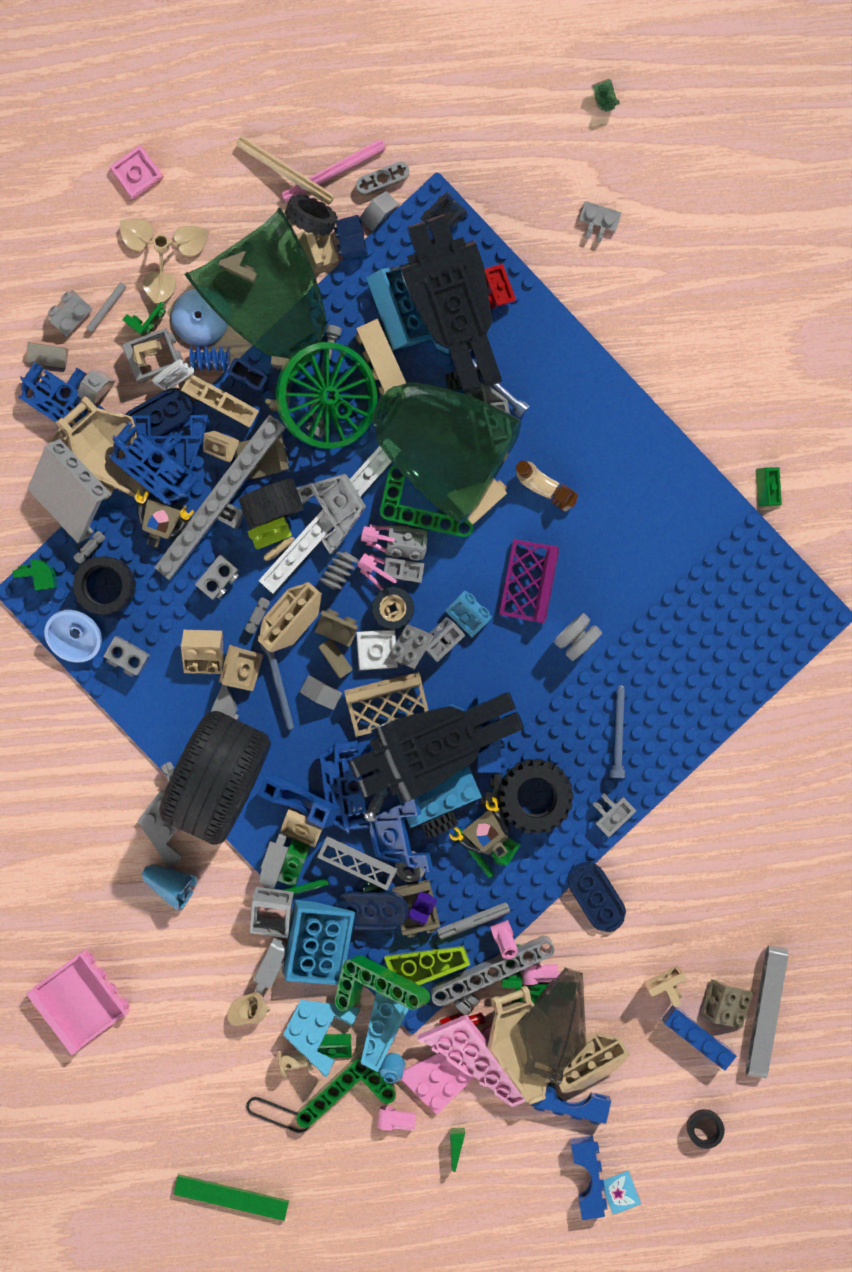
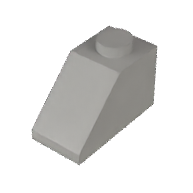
(95, 385)
(225, 703)

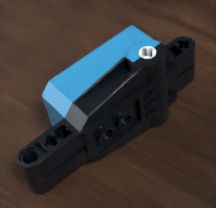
(453, 299)
(431, 746)

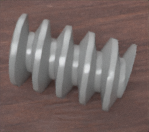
(339, 570)

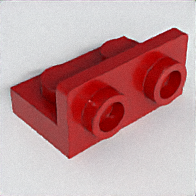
(498, 286)

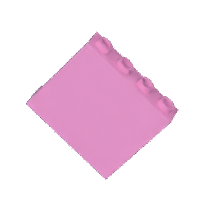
(78, 1001)

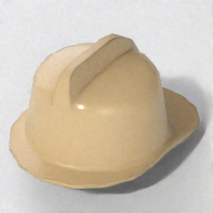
(247, 1010)

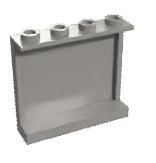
(67, 489)

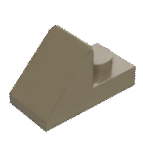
(233, 265)

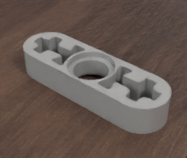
(397, 178)

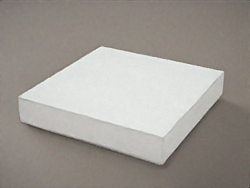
(375, 648)

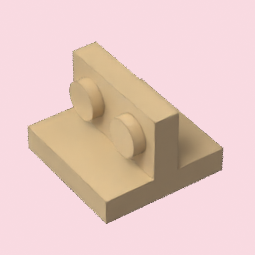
(318, 249)
(241, 668)
(300, 828)
(667, 982)

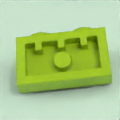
(270, 533)

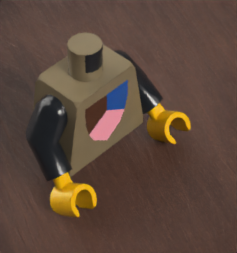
(160, 519)
(486, 833)

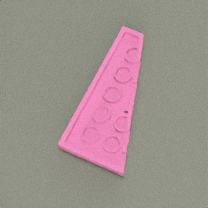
(468, 1052)
(437, 1079)

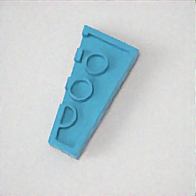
(382, 1029)

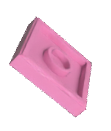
(136, 172)

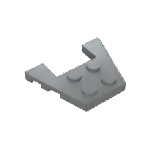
(339, 502)
(160, 832)

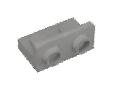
(408, 543)

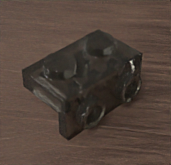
(445, 205)

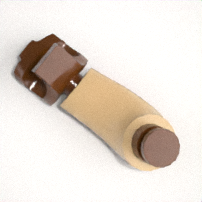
(538, 482)

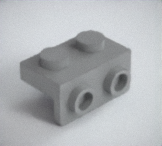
(68, 312)

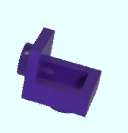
(422, 908)

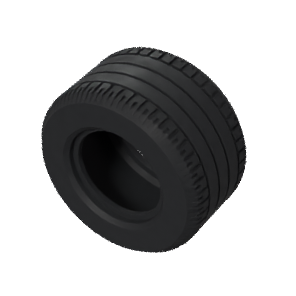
(214, 777)

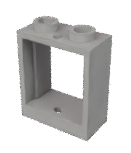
(137, 370)
(271, 899)

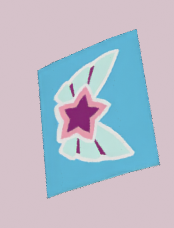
(621, 1192)

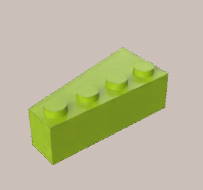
(428, 964)

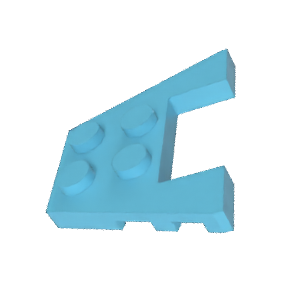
(310, 1026)

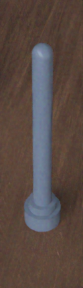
(518, 406)
(280, 688)
(617, 769)

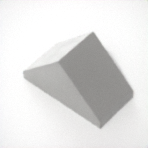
(378, 210)
(231, 516)
(320, 692)

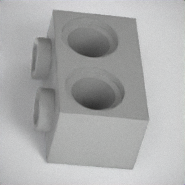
(213, 574)
(445, 638)
(129, 651)

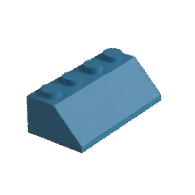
(396, 309)
(447, 796)

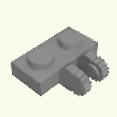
(600, 217)
(615, 816)

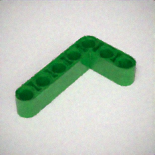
(417, 513)
(363, 971)
(343, 1087)

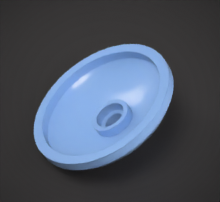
(194, 330)
(67, 641)

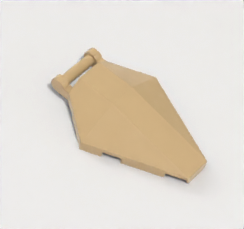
(93, 442)
(508, 1047)

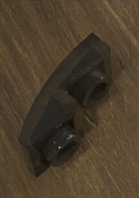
(495, 783)

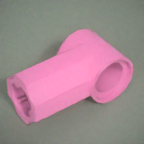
(504, 937)
(539, 973)
(391, 1118)

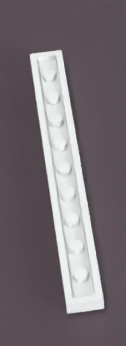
(321, 525)

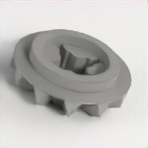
(406, 874)

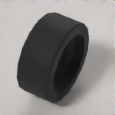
(709, 1143)

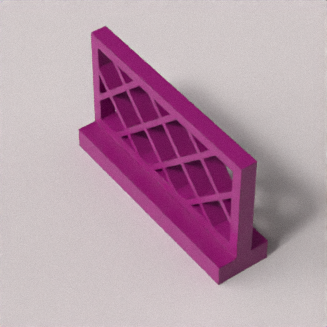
(546, 583)

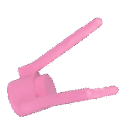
(370, 536)
(367, 564)

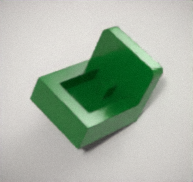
(512, 847)

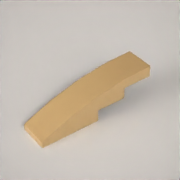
(220, 400)

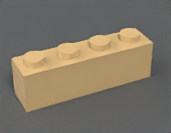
(380, 355)

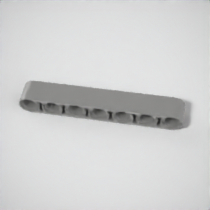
(487, 978)
(767, 1012)

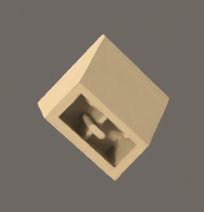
(202, 651)

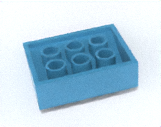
(317, 943)

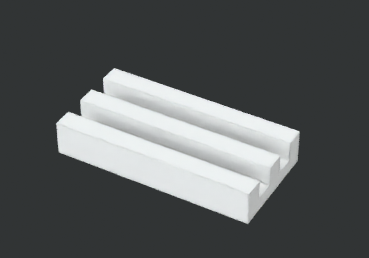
(170, 374)

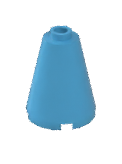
(170, 884)

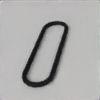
(272, 1121)

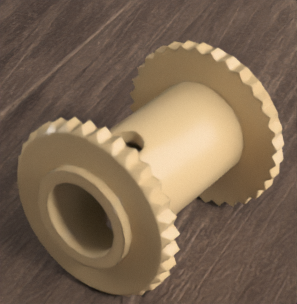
(292, 1062)

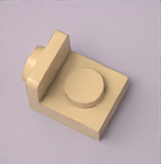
(148, 348)

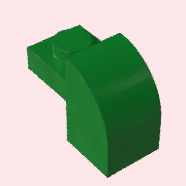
(43, 574)

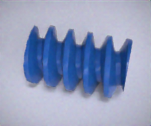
(209, 359)

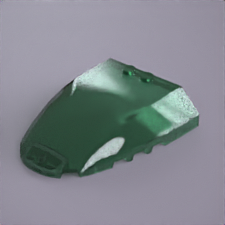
(283, 305)
(445, 443)

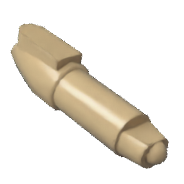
(278, 549)

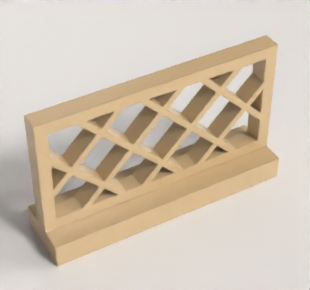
(379, 689)

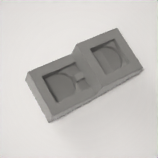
(404, 570)

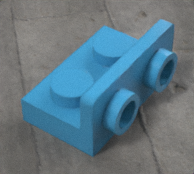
(469, 613)

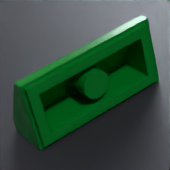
(768, 486)
(336, 1046)

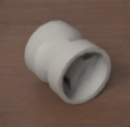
(319, 430)
(466, 1003)

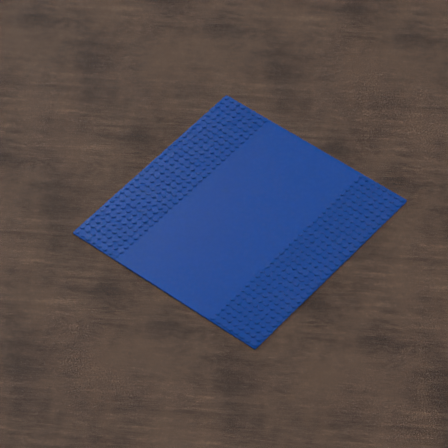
(660, 552)

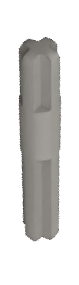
(473, 921)

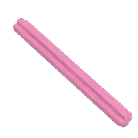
(338, 168)

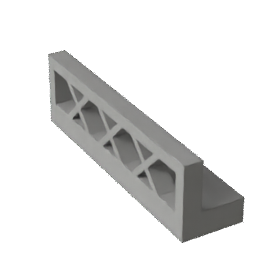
(338, 846)

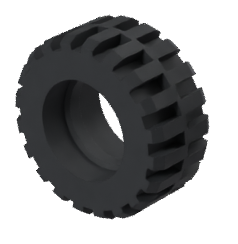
(536, 822)

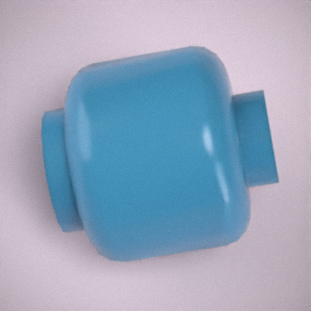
(392, 1068)

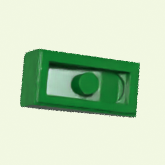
(456, 1141)

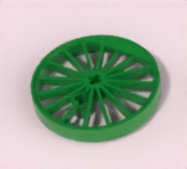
(325, 405)

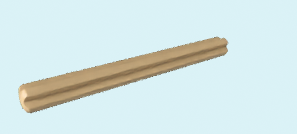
(285, 170)

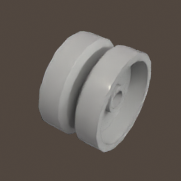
(579, 639)

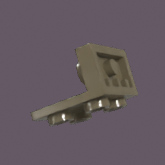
(337, 628)
(726, 1004)

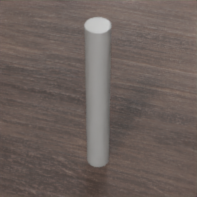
(106, 307)

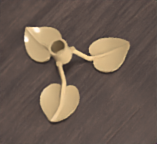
(139, 232)

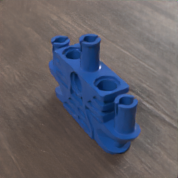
(47, 404)
(144, 472)
(333, 786)

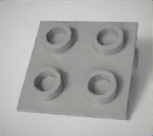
(410, 646)

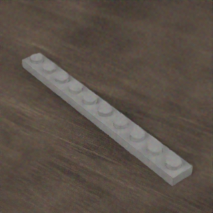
(220, 497)

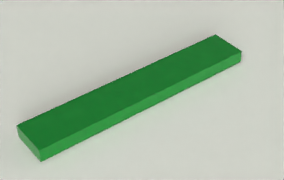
(231, 1197)

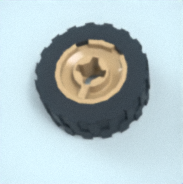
(381, 609)

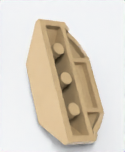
(290, 617)
(597, 1060)

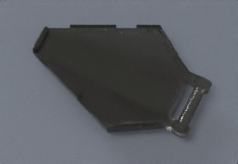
(555, 1026)

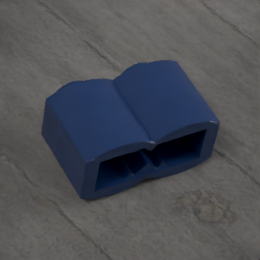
(351, 237)
(244, 373)

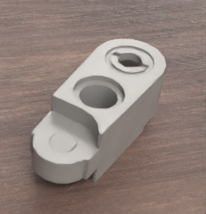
(273, 861)
(270, 965)

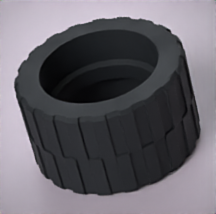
(271, 503)
(81, 585)

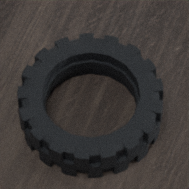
(322, 218)

